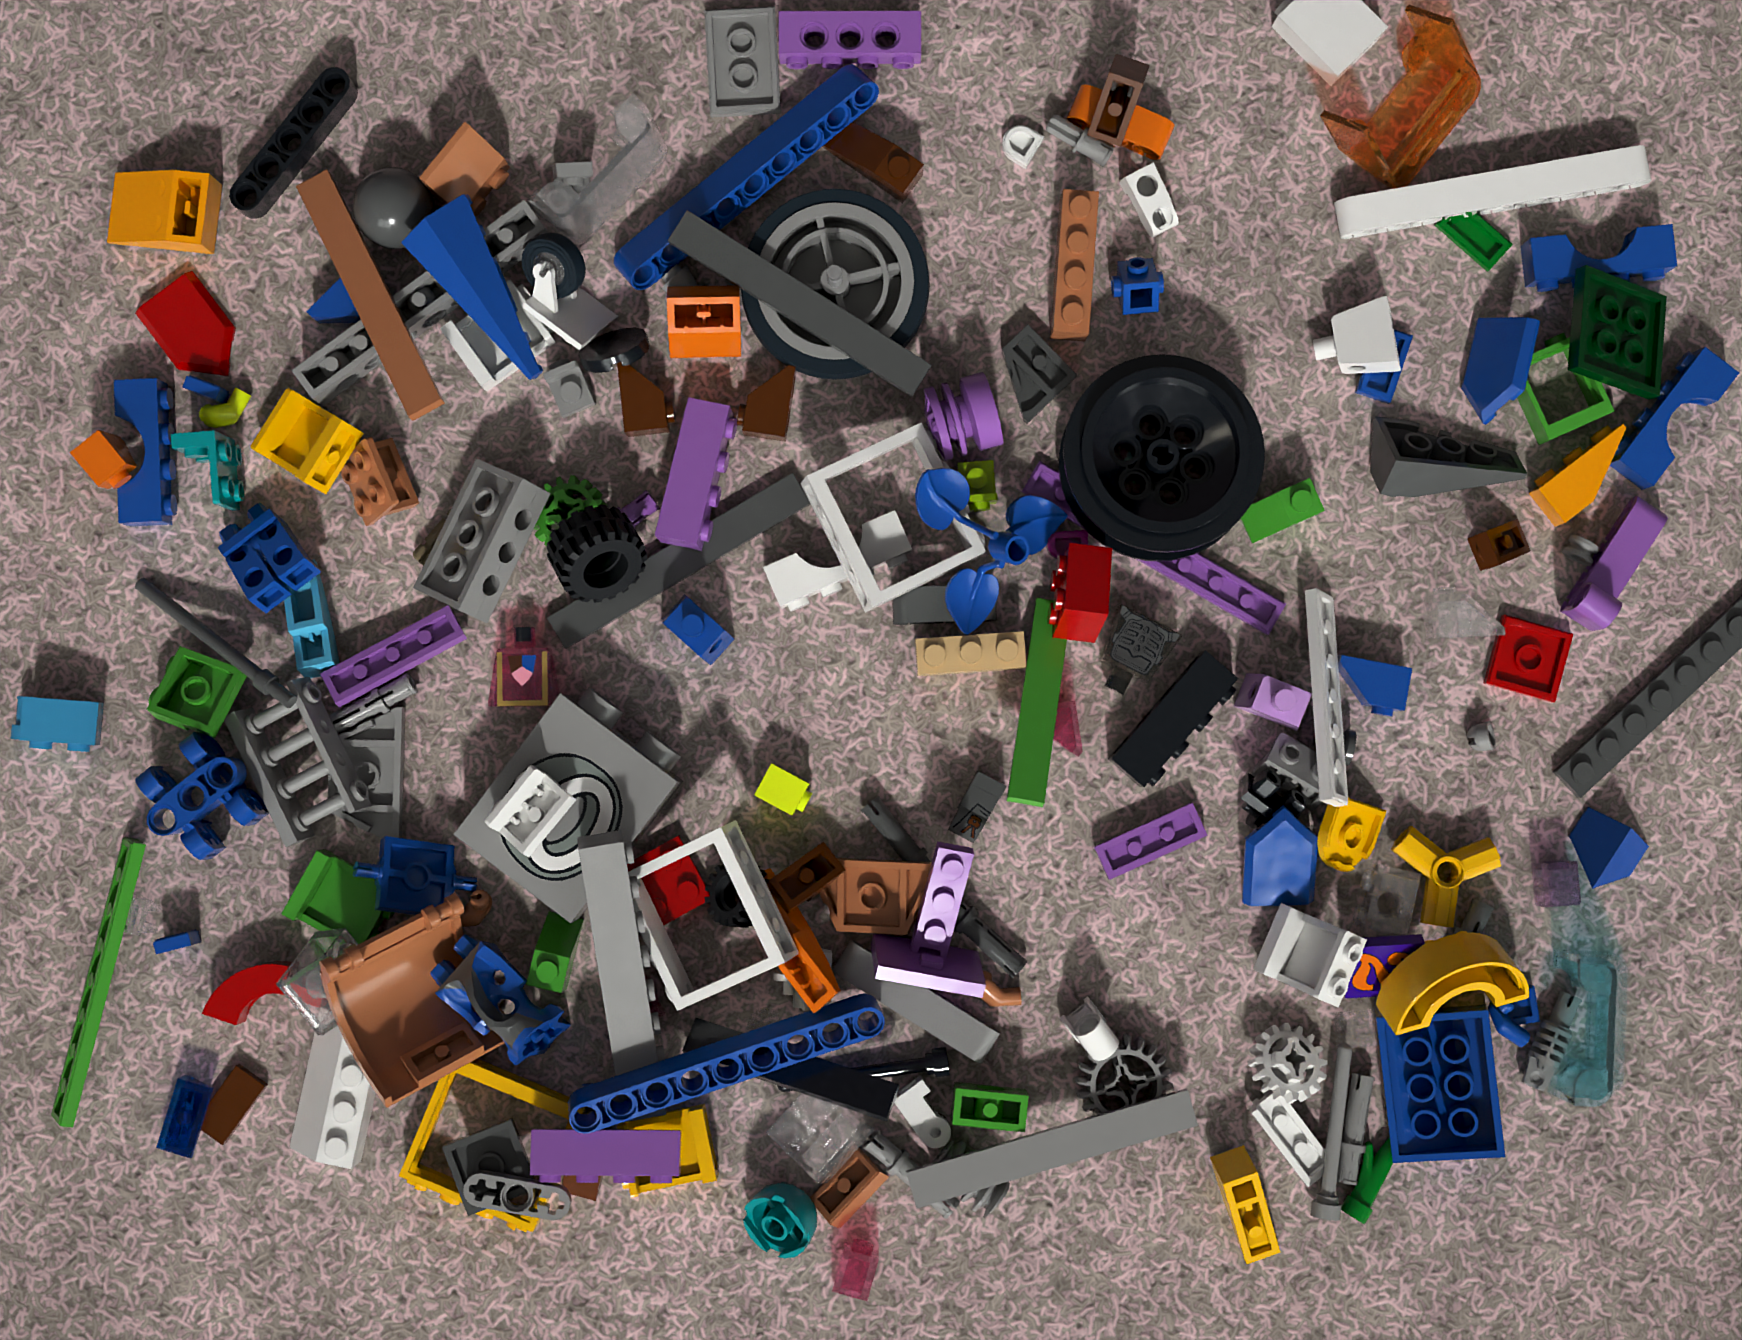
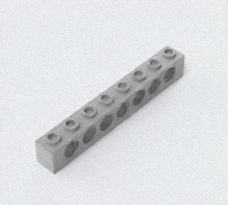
(421, 307)

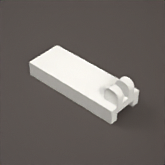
(1290, 1136)

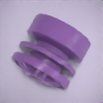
(963, 416)

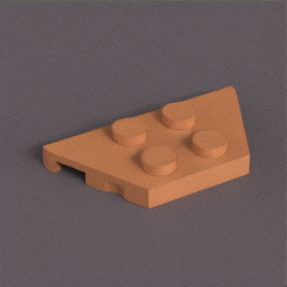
(876, 895)

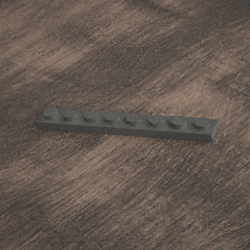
(1653, 702)

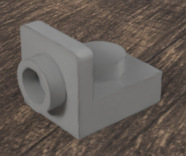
(573, 173)
(569, 387)

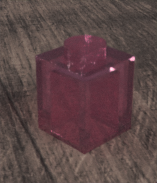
(856, 1269)

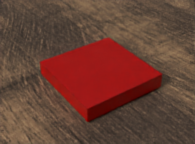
(1528, 659)

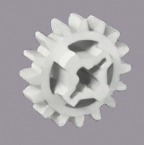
(1287, 1063)

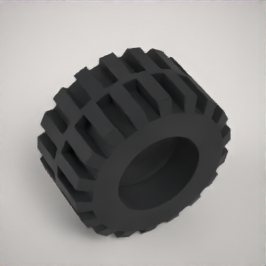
(596, 553)

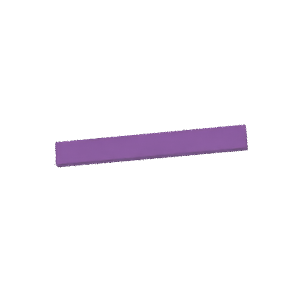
(1193, 572)

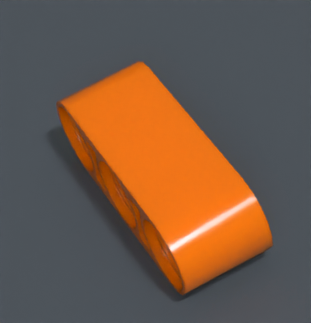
(1146, 131)

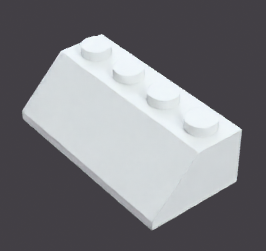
(333, 1104)

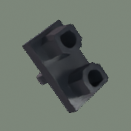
(1263, 801)

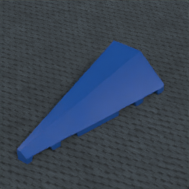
(457, 256)

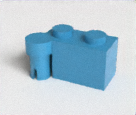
(58, 721)

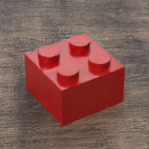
(1080, 592)

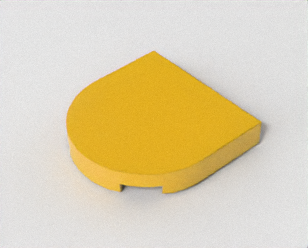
(1349, 834)

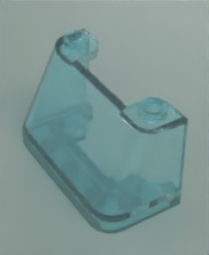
(1601, 1073)

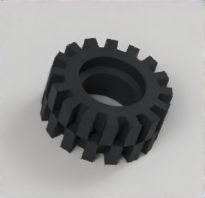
(723, 900)

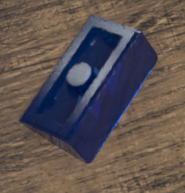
(185, 1116)

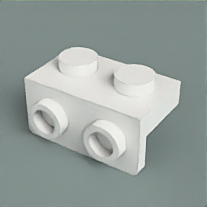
(530, 810)

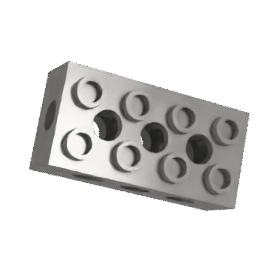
(481, 540)

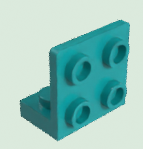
(223, 459)

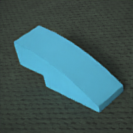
(311, 628)

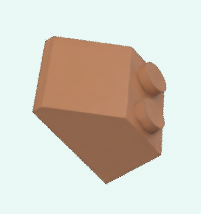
(466, 167)

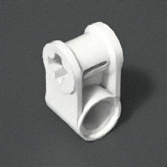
(1091, 1030)

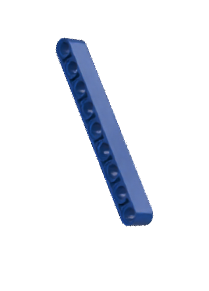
(750, 172)
(714, 1077)

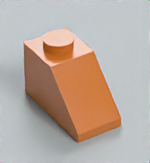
(105, 459)

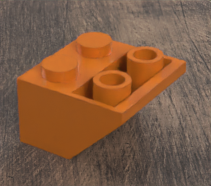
(704, 321)

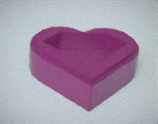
(1059, 541)

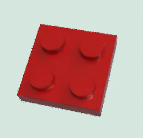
(673, 887)

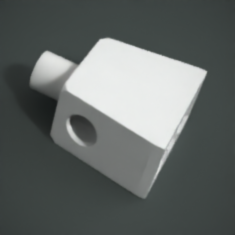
(1362, 339)

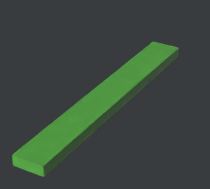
(98, 981)

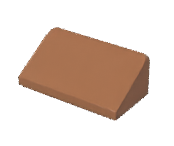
(848, 1188)

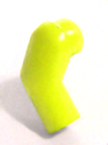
(226, 413)

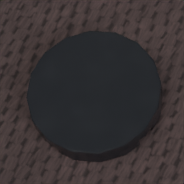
(616, 346)

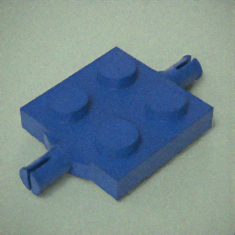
(413, 875)

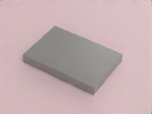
(742, 61)

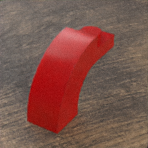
(240, 991)

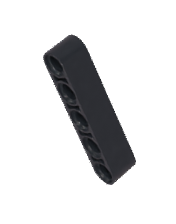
(295, 125)

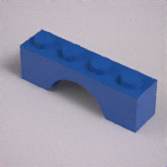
(1644, 253)
(1646, 452)
(147, 496)

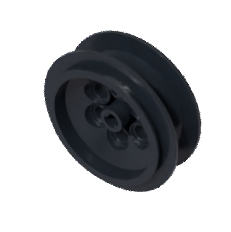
(1172, 396)

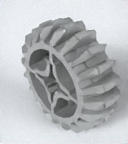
(1139, 1078)

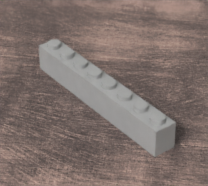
(620, 955)

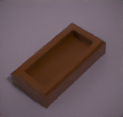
(232, 1103)

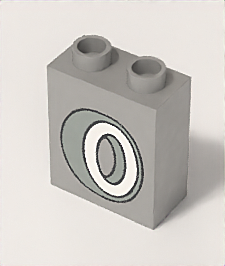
(605, 772)

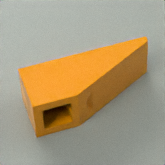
(1576, 483)

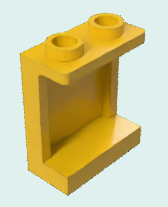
(306, 440)
(697, 1147)

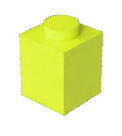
(783, 790)

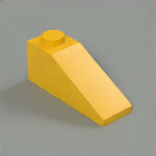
(1245, 1203)

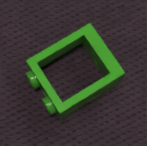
(1592, 390)

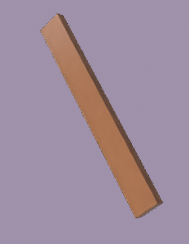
(370, 295)

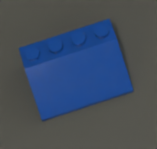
(1442, 1088)

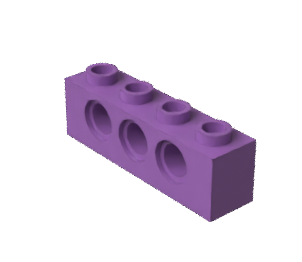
(866, 26)

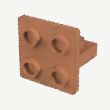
(378, 480)

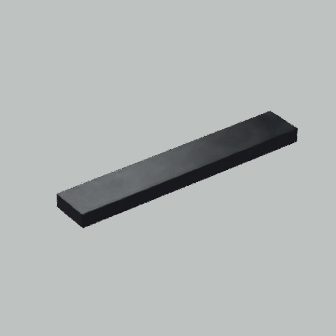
(811, 1077)

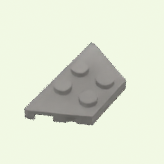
(378, 759)

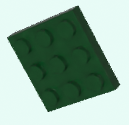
(1617, 332)

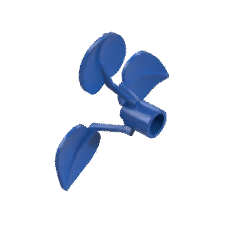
(1031, 520)

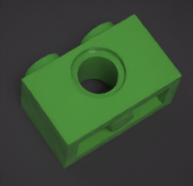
(989, 1107)

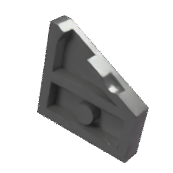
(1035, 372)

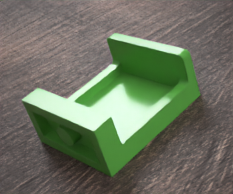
(335, 899)

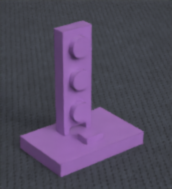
(928, 957)

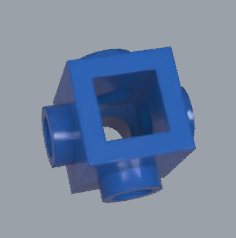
(1137, 286)

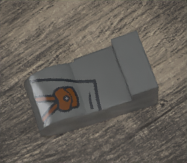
(976, 806)

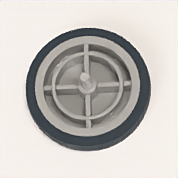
(851, 254)

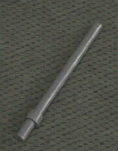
(262, 680)

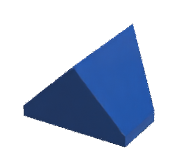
(1606, 847)

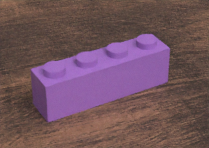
(695, 474)
(605, 1153)

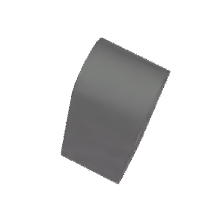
(926, 606)

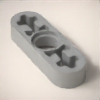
(506, 1206)

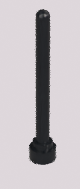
(932, 1063)

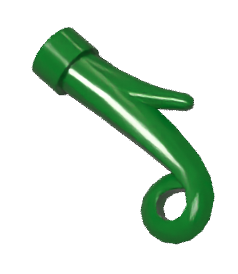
(1369, 1182)

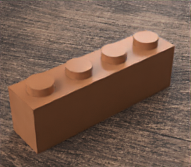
(1074, 265)

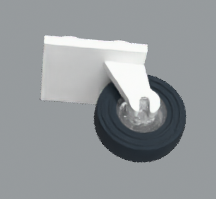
(556, 273)

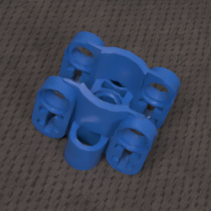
(209, 763)

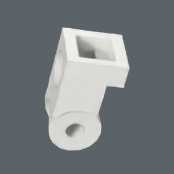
(1150, 200)
(926, 1122)

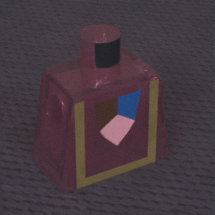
(523, 674)

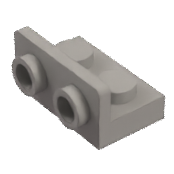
(1295, 768)

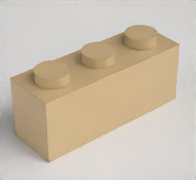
(970, 653)

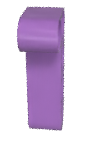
(1595, 594)

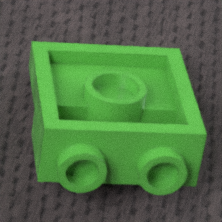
(196, 692)

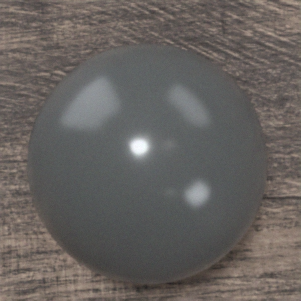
(391, 205)

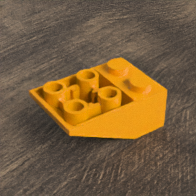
(165, 210)

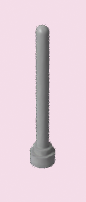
(1326, 1203)

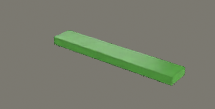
(1037, 711)

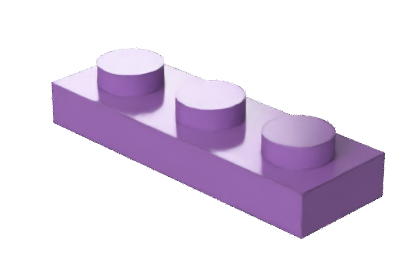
(1150, 840)

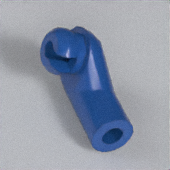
(1507, 1027)

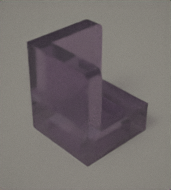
(1556, 883)

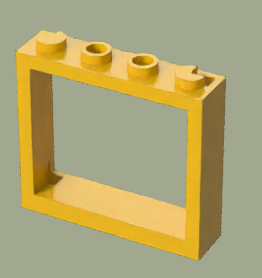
(499, 1079)

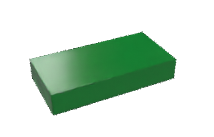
(1475, 238)

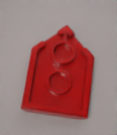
(190, 326)

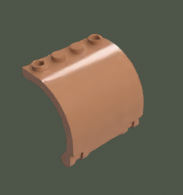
(390, 1006)

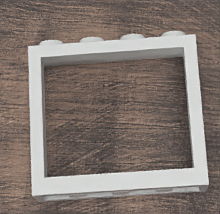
(843, 540)
(754, 897)

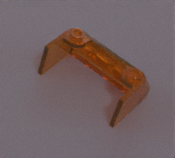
(1420, 110)

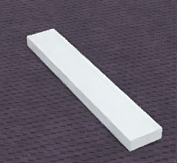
(1326, 698)

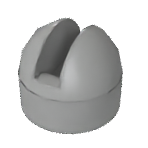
(1483, 735)

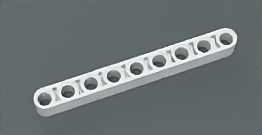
(1493, 191)

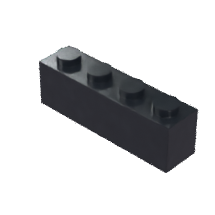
(1173, 719)

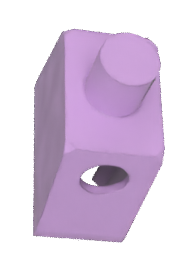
(1273, 700)

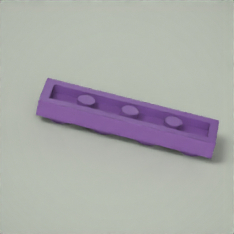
(393, 656)

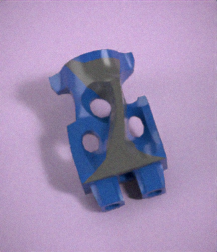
(526, 1029)

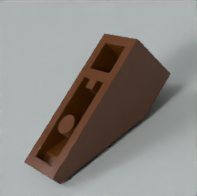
(877, 160)

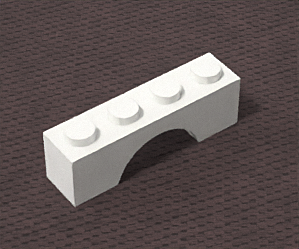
(796, 580)

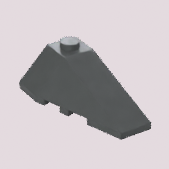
(1425, 464)

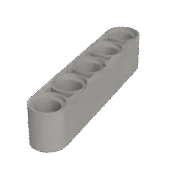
(919, 1005)

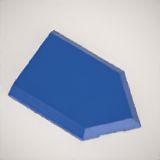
(1498, 362)
(1280, 863)

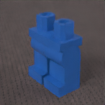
(264, 555)

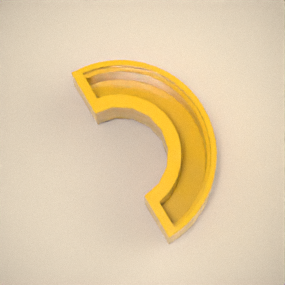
(1445, 970)

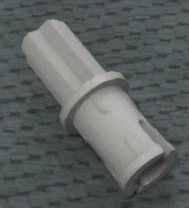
(1076, 137)

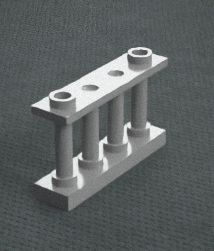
(266, 771)

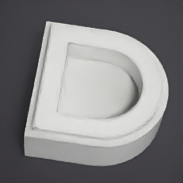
(1021, 144)

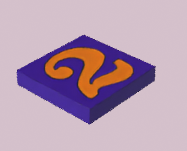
(1378, 961)

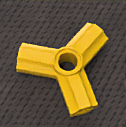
(1465, 863)

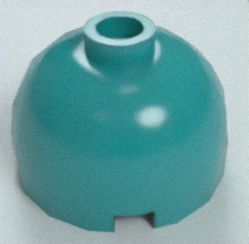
(781, 1219)

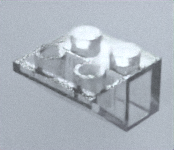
(819, 1135)

